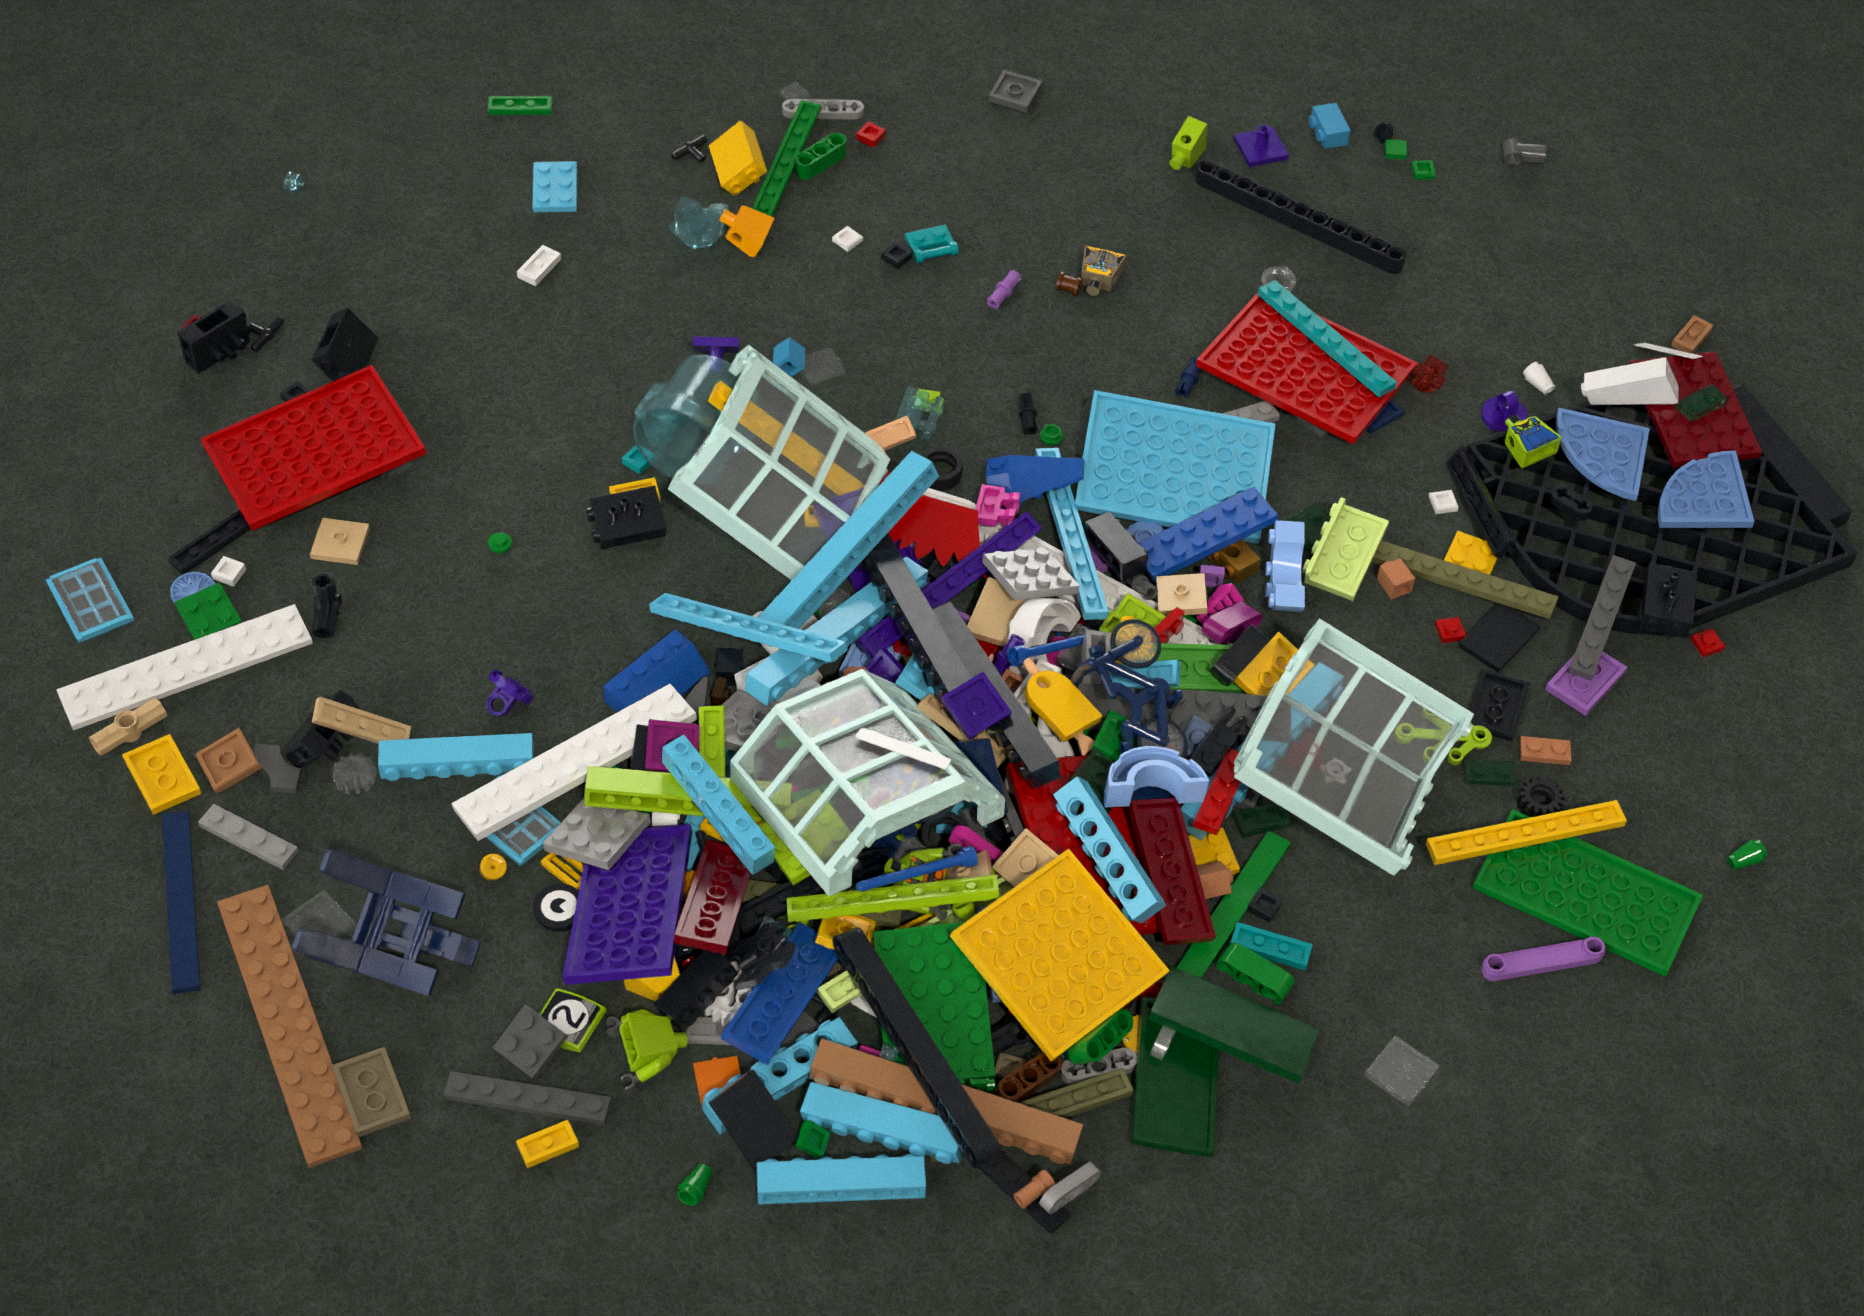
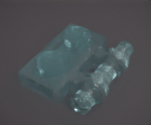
(914, 404)

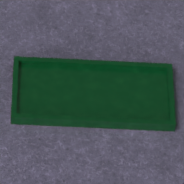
(1234, 1024)
(1174, 1095)

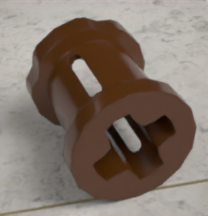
(1069, 283)

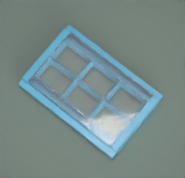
(89, 599)
(525, 835)

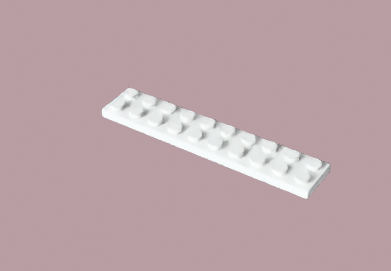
(184, 666)
(566, 764)

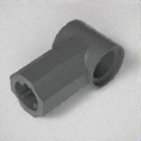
(1516, 153)

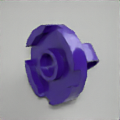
(1500, 408)
(509, 691)

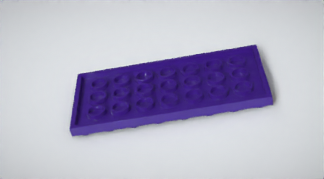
(631, 911)

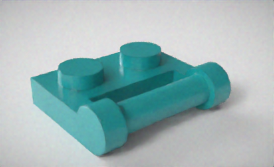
(928, 239)

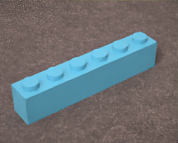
(453, 756)
(880, 1122)
(841, 1179)

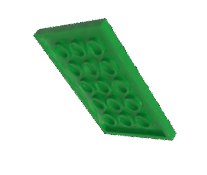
(943, 993)

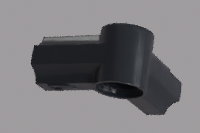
(325, 606)

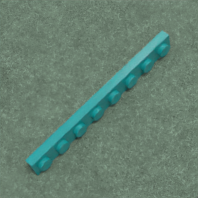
(1327, 338)

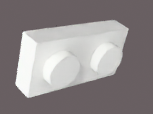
(539, 265)

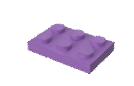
(1583, 693)

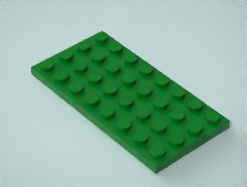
(1593, 896)

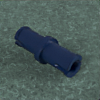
(1188, 378)

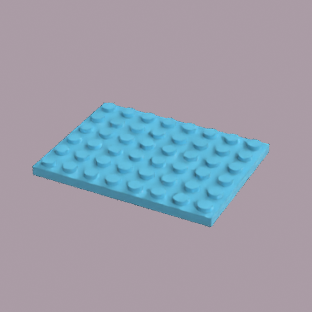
(1168, 460)

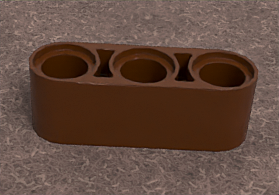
(1035, 1071)

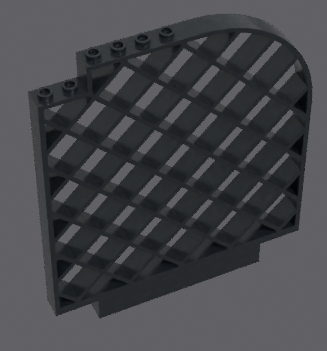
(1799, 492)

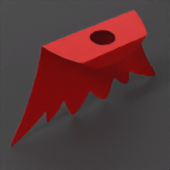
(938, 527)

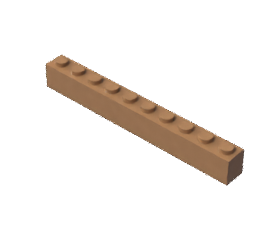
(895, 1083)

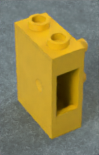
(737, 158)

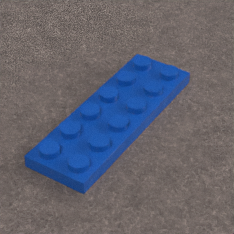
(1207, 533)
(781, 998)

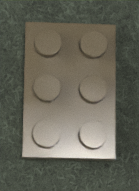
(371, 1092)

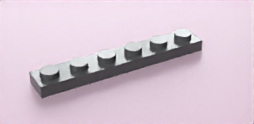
(1601, 618)
(527, 1098)

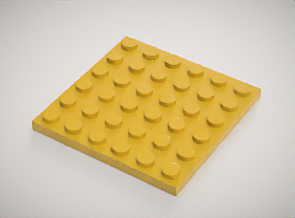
(1059, 954)

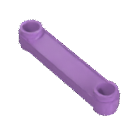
(1543, 959)

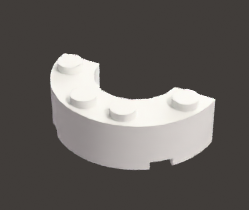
(1037, 619)

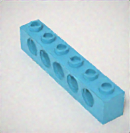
(718, 804)
(1148, 898)
(784, 1060)

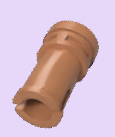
(1039, 1186)

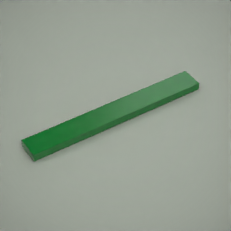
(785, 159)
(1235, 905)

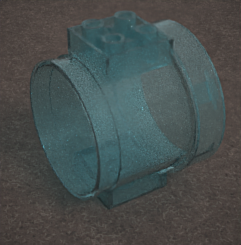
(677, 415)

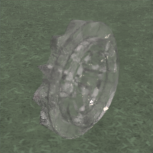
(1282, 274)

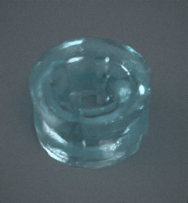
(293, 182)
(888, 1052)

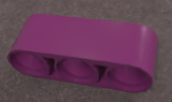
(1231, 623)

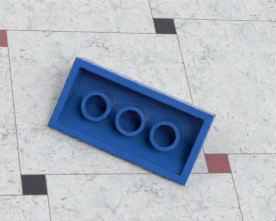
(668, 662)

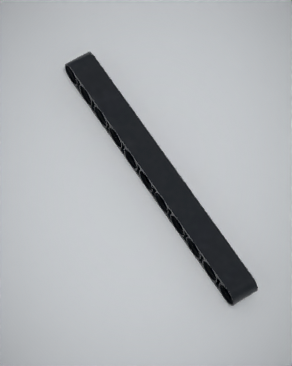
(1300, 217)
(917, 1048)

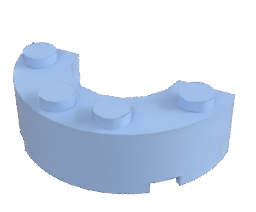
(1284, 568)
(1154, 768)

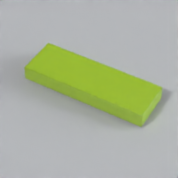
(713, 738)

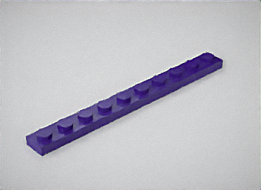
(955, 580)

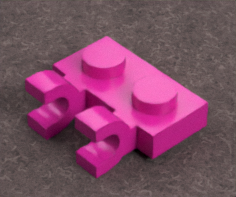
(990, 503)

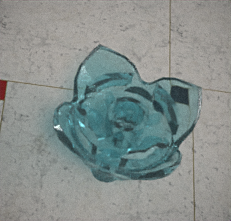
(697, 225)

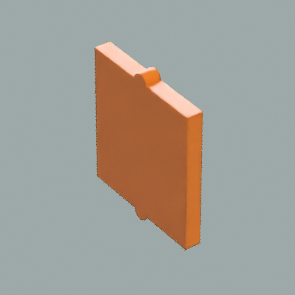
(715, 1074)

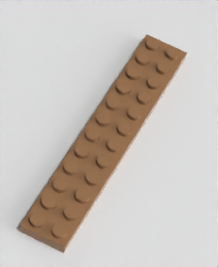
(289, 1026)

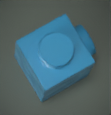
(789, 356)

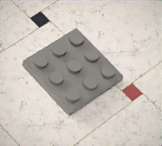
(1030, 573)
(742, 717)
(596, 834)

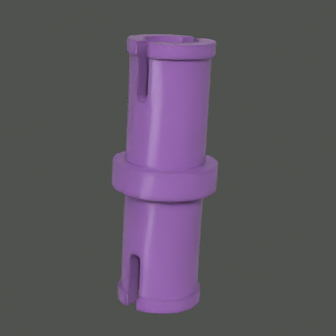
(1003, 289)

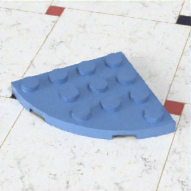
(1604, 450)
(1706, 495)

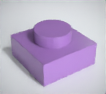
(1213, 575)

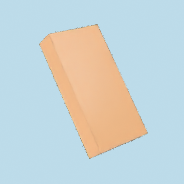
(893, 433)

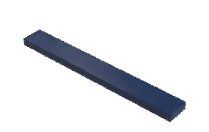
(181, 902)

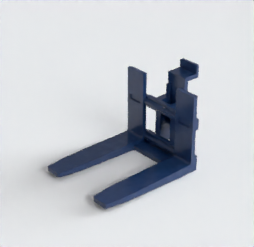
(416, 935)

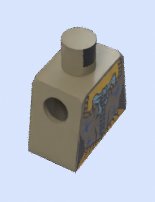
(1101, 269)

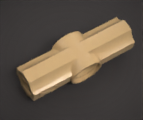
(128, 726)

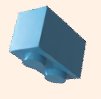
(1329, 125)

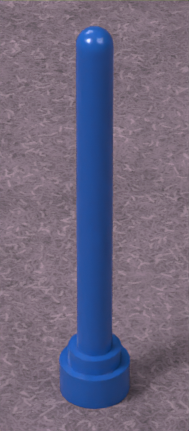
(1017, 654)
(965, 857)

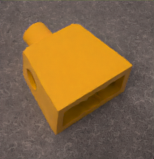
(747, 228)

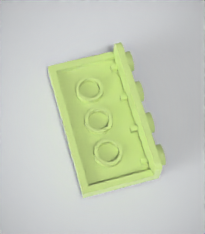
(1344, 550)

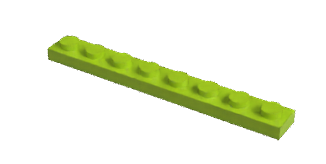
(893, 898)

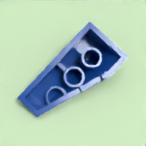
(1033, 474)

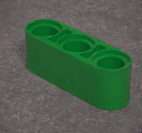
(821, 156)
(1256, 972)
(1101, 1039)

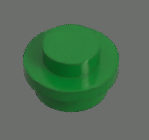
(1051, 434)
(499, 542)

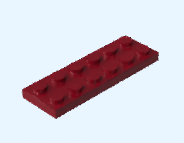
(1172, 870)
(713, 900)

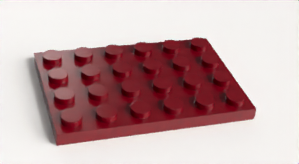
(1715, 432)

